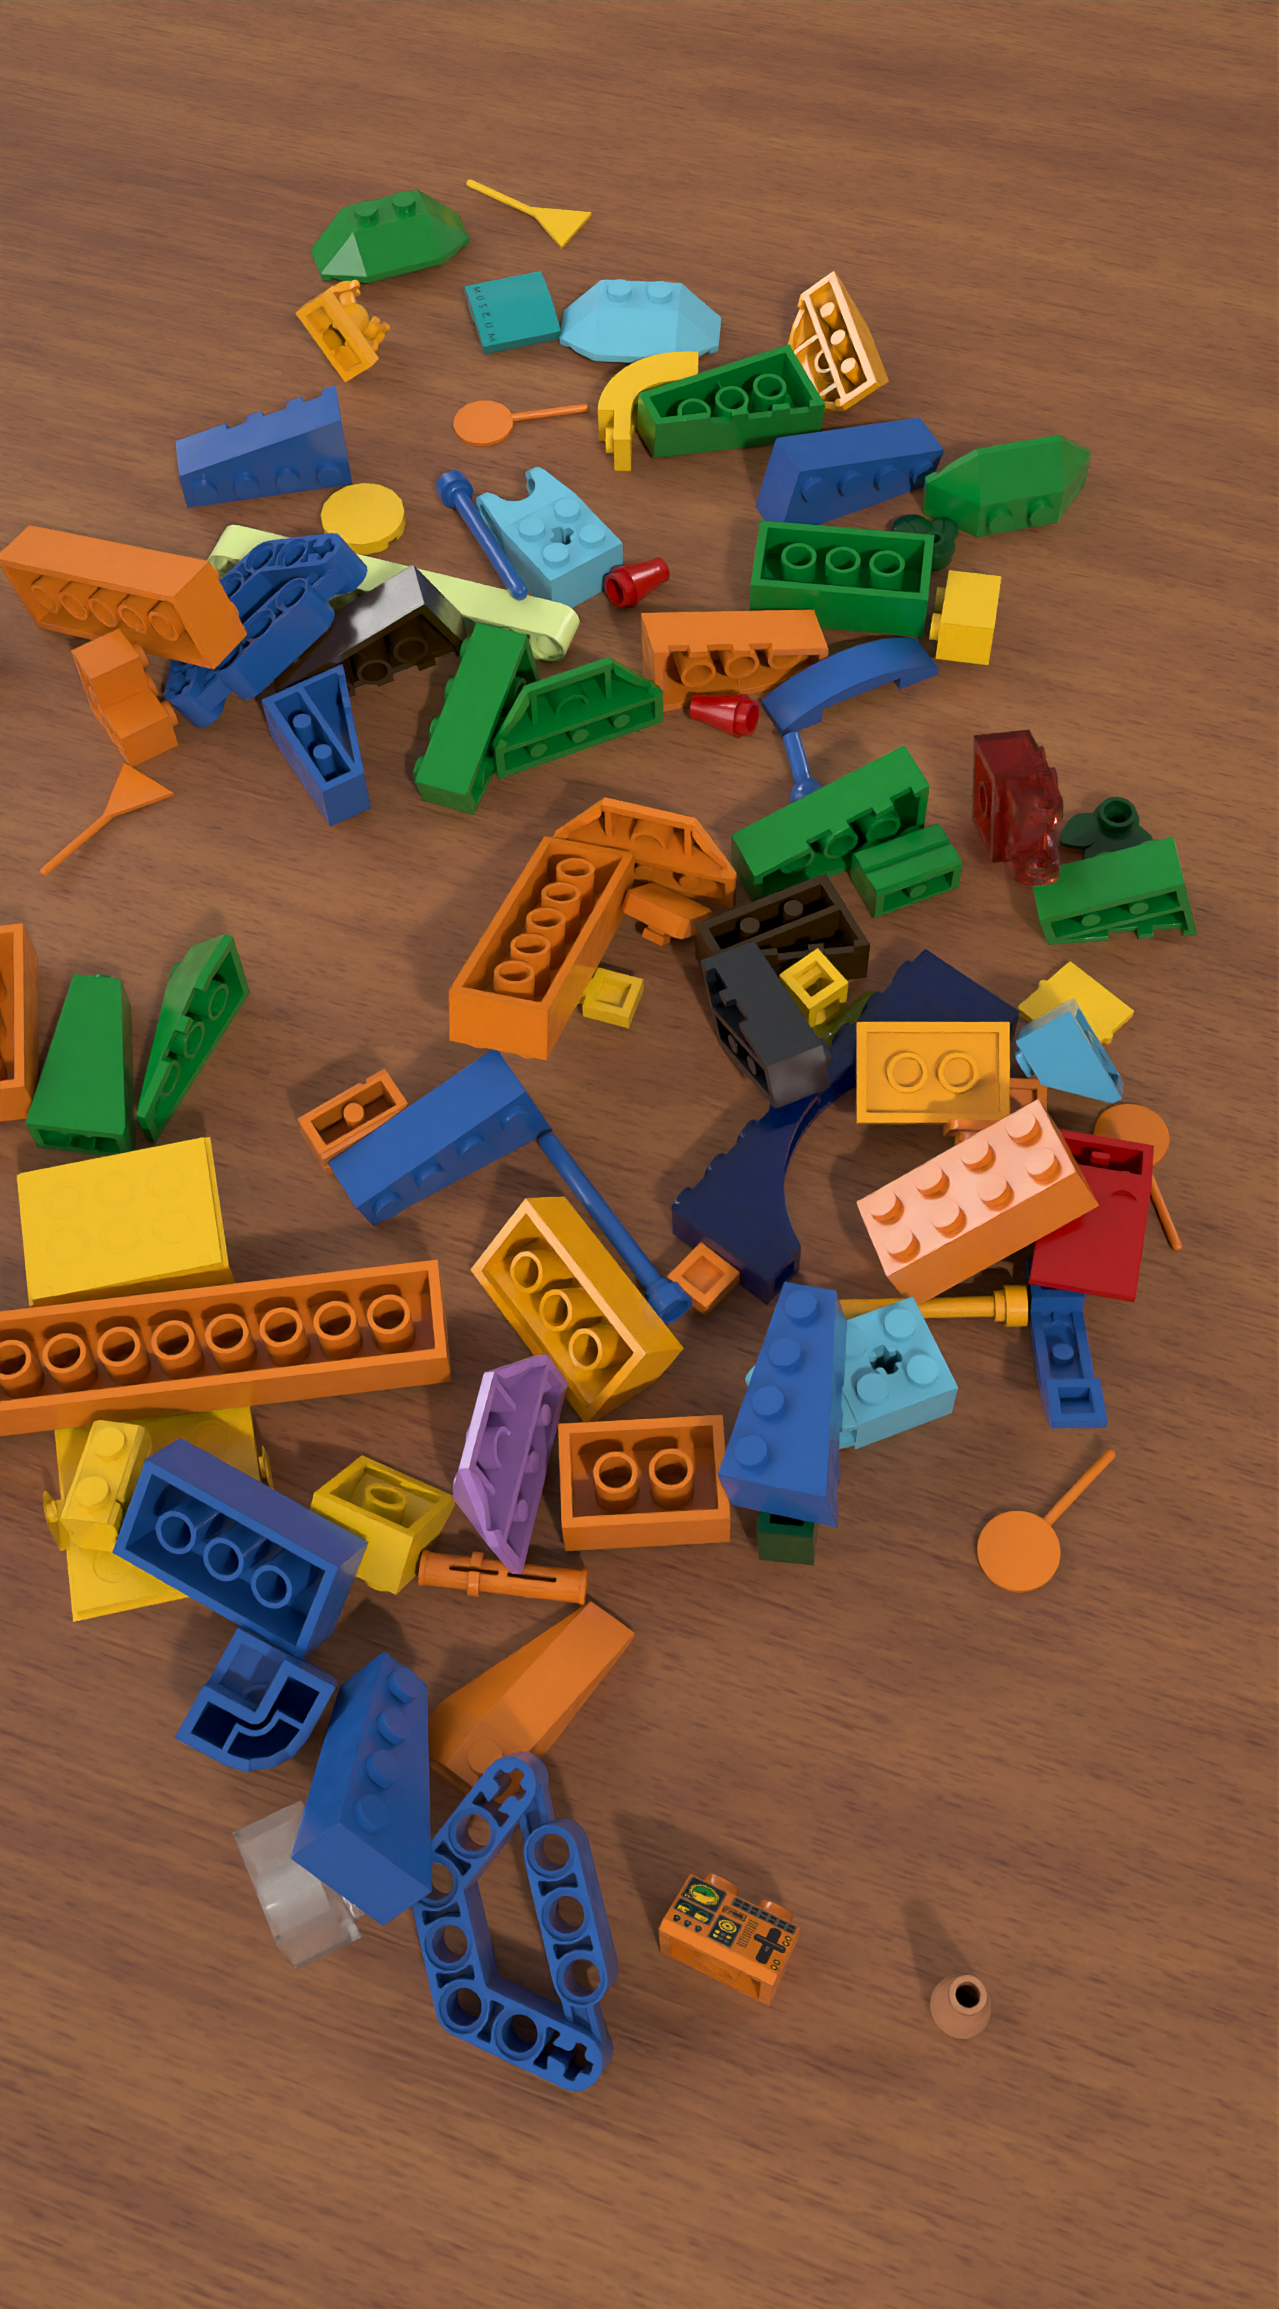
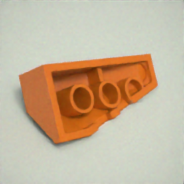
(524, 1698)

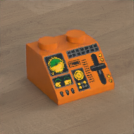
(729, 1936)

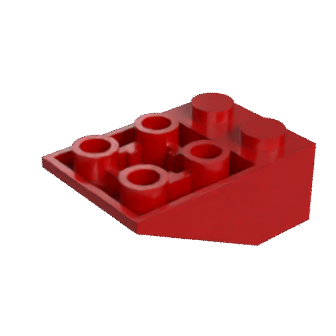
(1104, 1246)

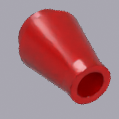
(633, 582)
(728, 713)

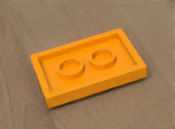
(932, 1072)

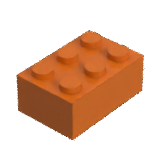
(643, 1483)

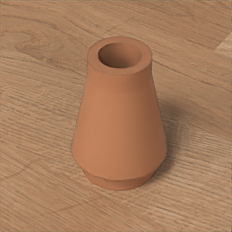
(953, 2017)

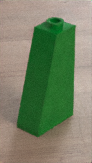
(88, 1075)

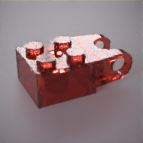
(1017, 805)

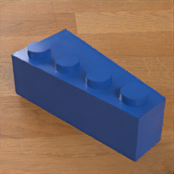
(440, 1139)

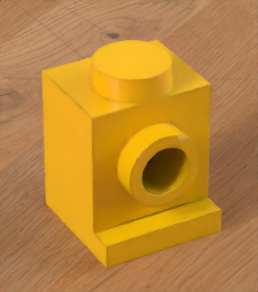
(816, 988)

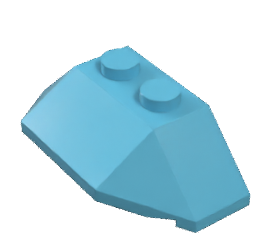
(639, 320)

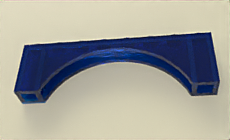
(742, 1200)

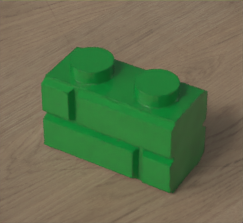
(905, 869)

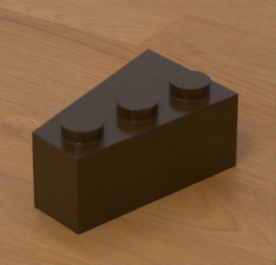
(791, 927)

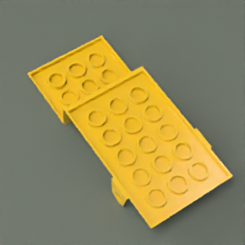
(121, 1231)

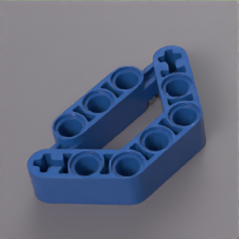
(284, 609)
(580, 2014)

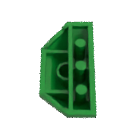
(388, 238)
(1008, 485)
(574, 714)

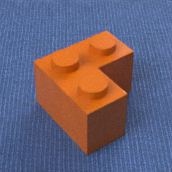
(125, 697)

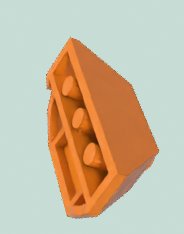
(666, 845)

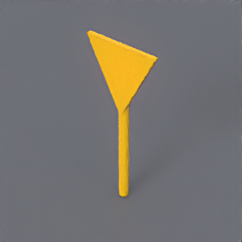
(558, 223)

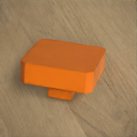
(664, 913)

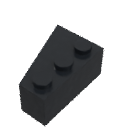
(764, 1026)

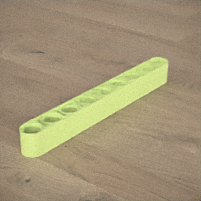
(546, 622)

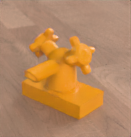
(343, 328)

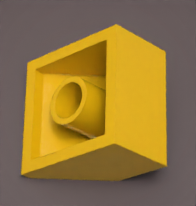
(390, 1513)

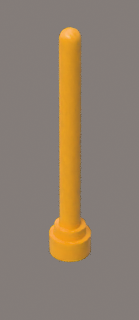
(1004, 1306)

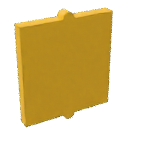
(1099, 1006)

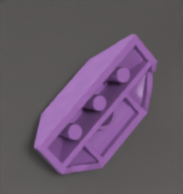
(510, 1454)

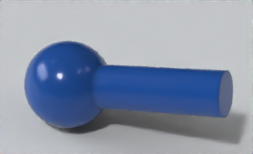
(799, 766)

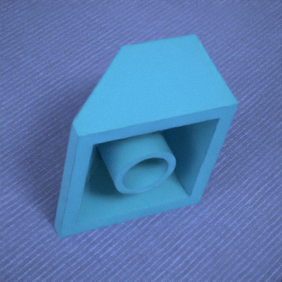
(1068, 1055)

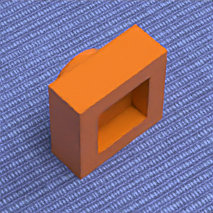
(705, 1278)

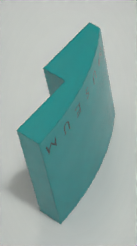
(512, 312)

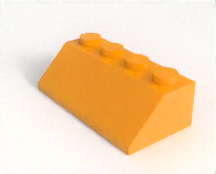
(575, 1306)

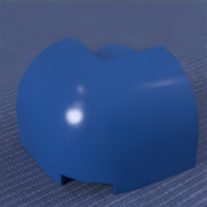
(256, 1705)

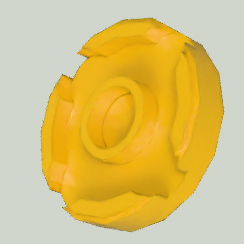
(364, 517)

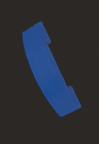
(843, 676)
(1063, 1358)

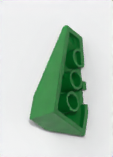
(195, 1013)

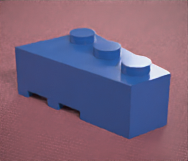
(320, 742)

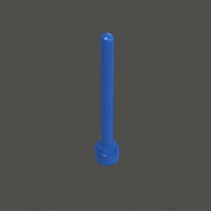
(457, 494)
(664, 1296)

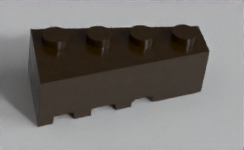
(383, 633)

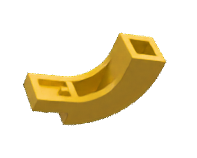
(620, 398)

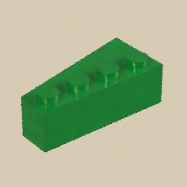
(731, 406)
(476, 700)

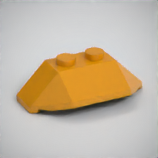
(836, 345)

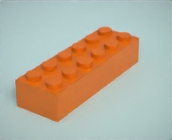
(101, 585)
(541, 949)

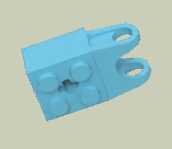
(553, 540)
(918, 1378)

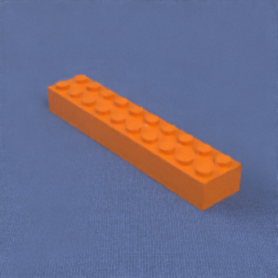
(222, 1347)

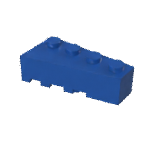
(267, 454)
(845, 470)
(792, 1416)
(371, 1794)

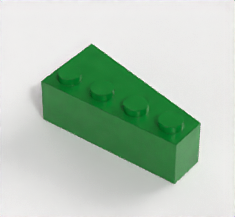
(831, 824)

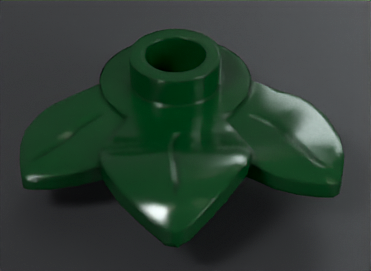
(944, 533)
(1098, 833)

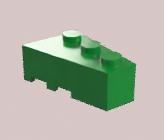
(1116, 893)

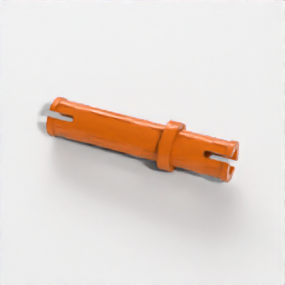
(492, 1576)

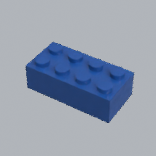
(239, 1548)

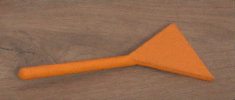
(129, 793)

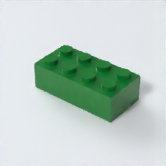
(845, 575)

